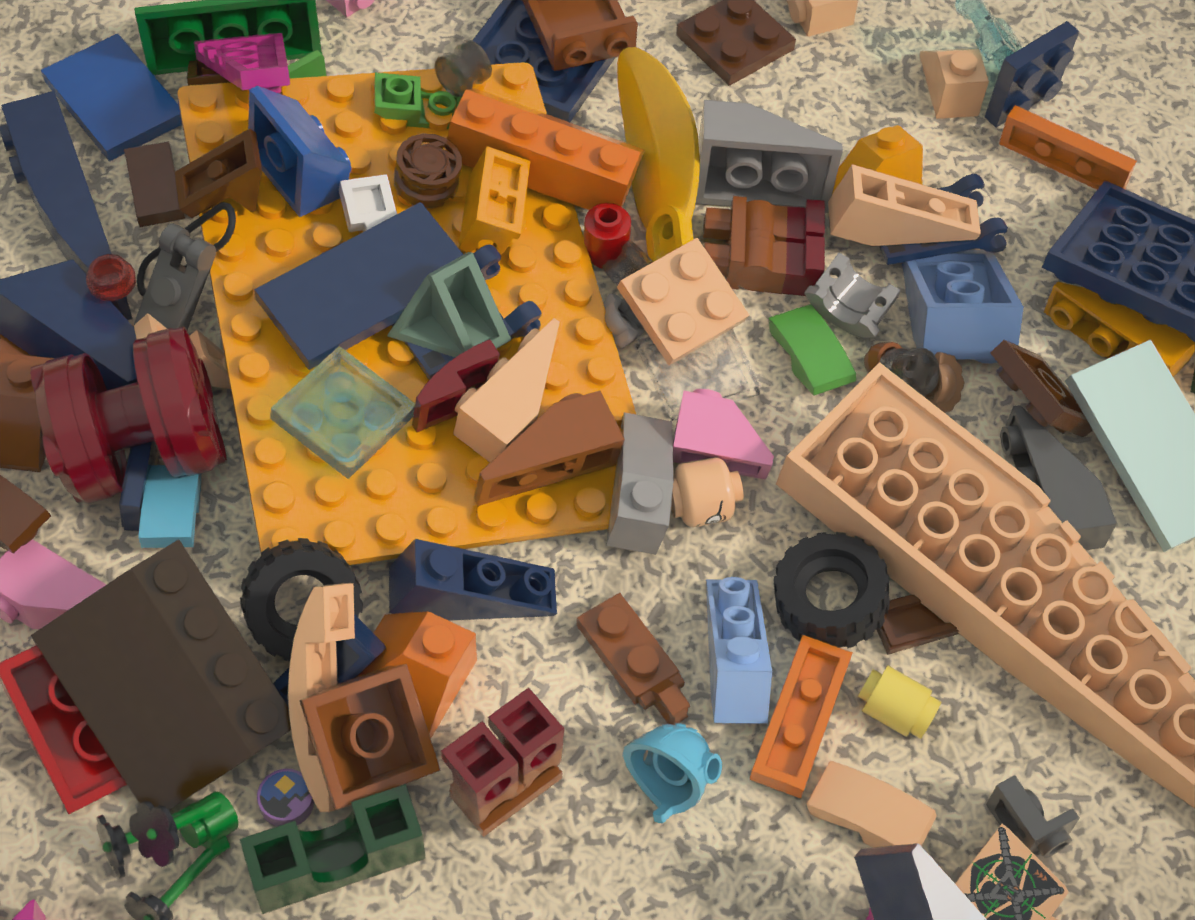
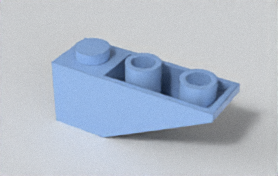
(737, 652)

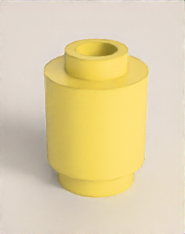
(899, 702)

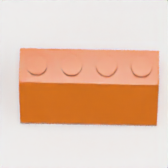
(563, 157)

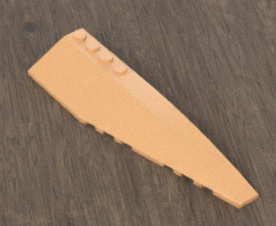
(999, 567)

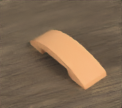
(313, 667)

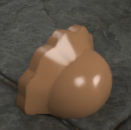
(949, 383)

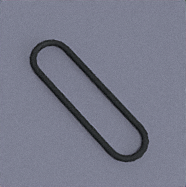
(191, 227)

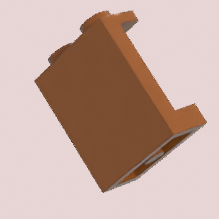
(581, 30)

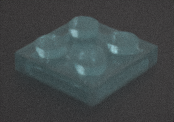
(343, 412)

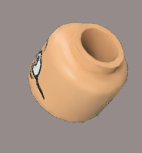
(705, 492)

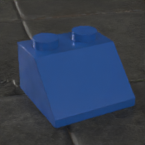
(296, 151)

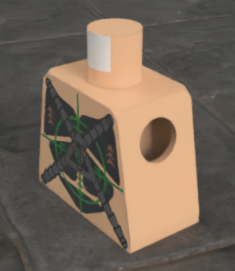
(1011, 881)

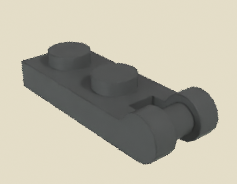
(173, 287)

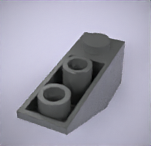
(1069, 484)

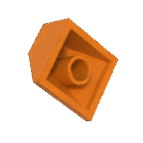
(436, 656)

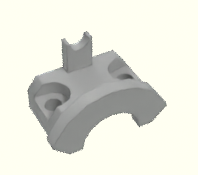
(850, 299)

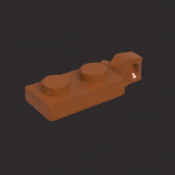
(635, 658)

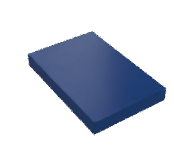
(113, 96)

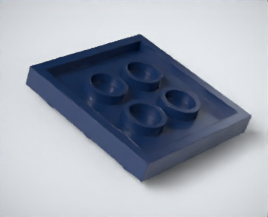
(513, 39)

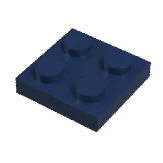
(1032, 73)

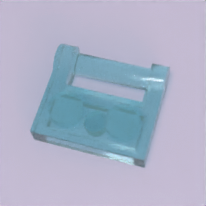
(996, 35)

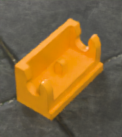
(494, 200)

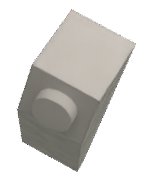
(642, 485)

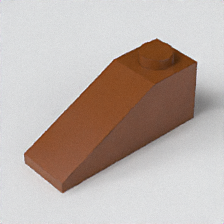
(563, 443)

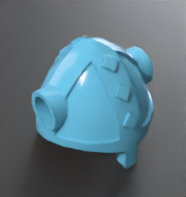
(674, 768)

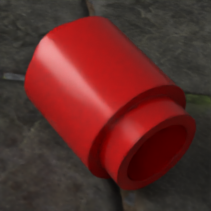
(605, 232)

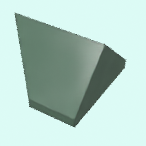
(452, 311)

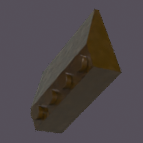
(164, 678)

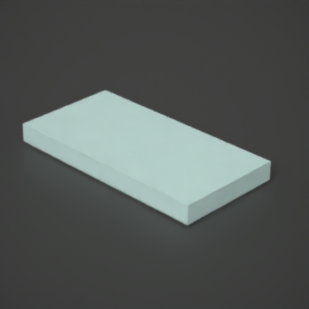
(1146, 435)

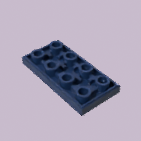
(356, 285)

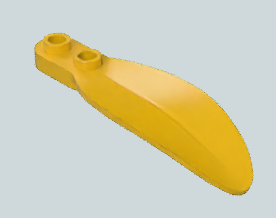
(663, 125)

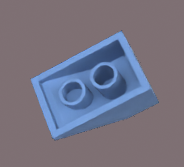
(961, 304)

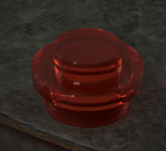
(110, 277)

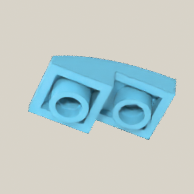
(169, 508)

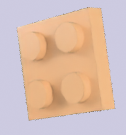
(682, 301)

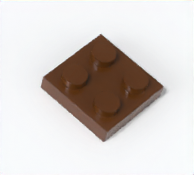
(735, 38)
(1048, 396)

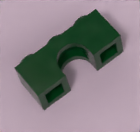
(300, 864)

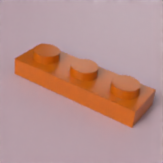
(1065, 150)
(801, 716)

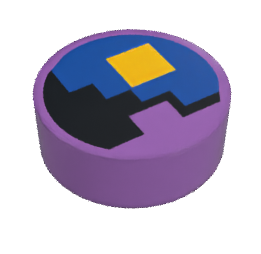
(284, 798)

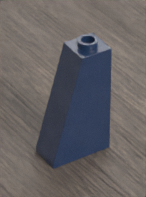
(57, 316)

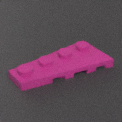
(247, 60)

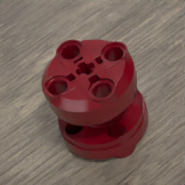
(93, 426)

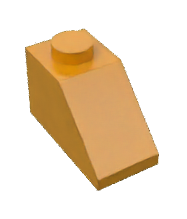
(887, 152)

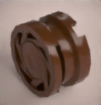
(427, 170)

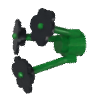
(156, 830)

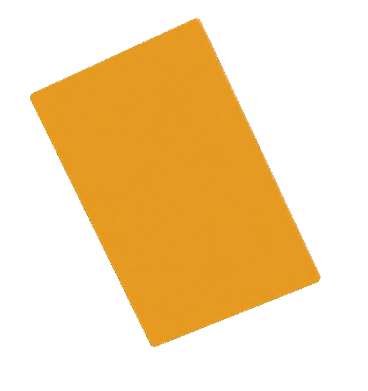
(424, 479)

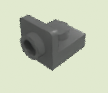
(1024, 816)

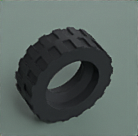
(826, 554)
(271, 571)

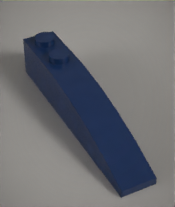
(55, 179)

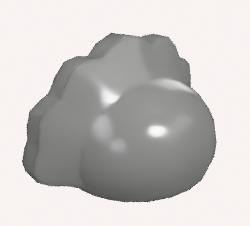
(621, 321)

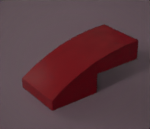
(443, 391)

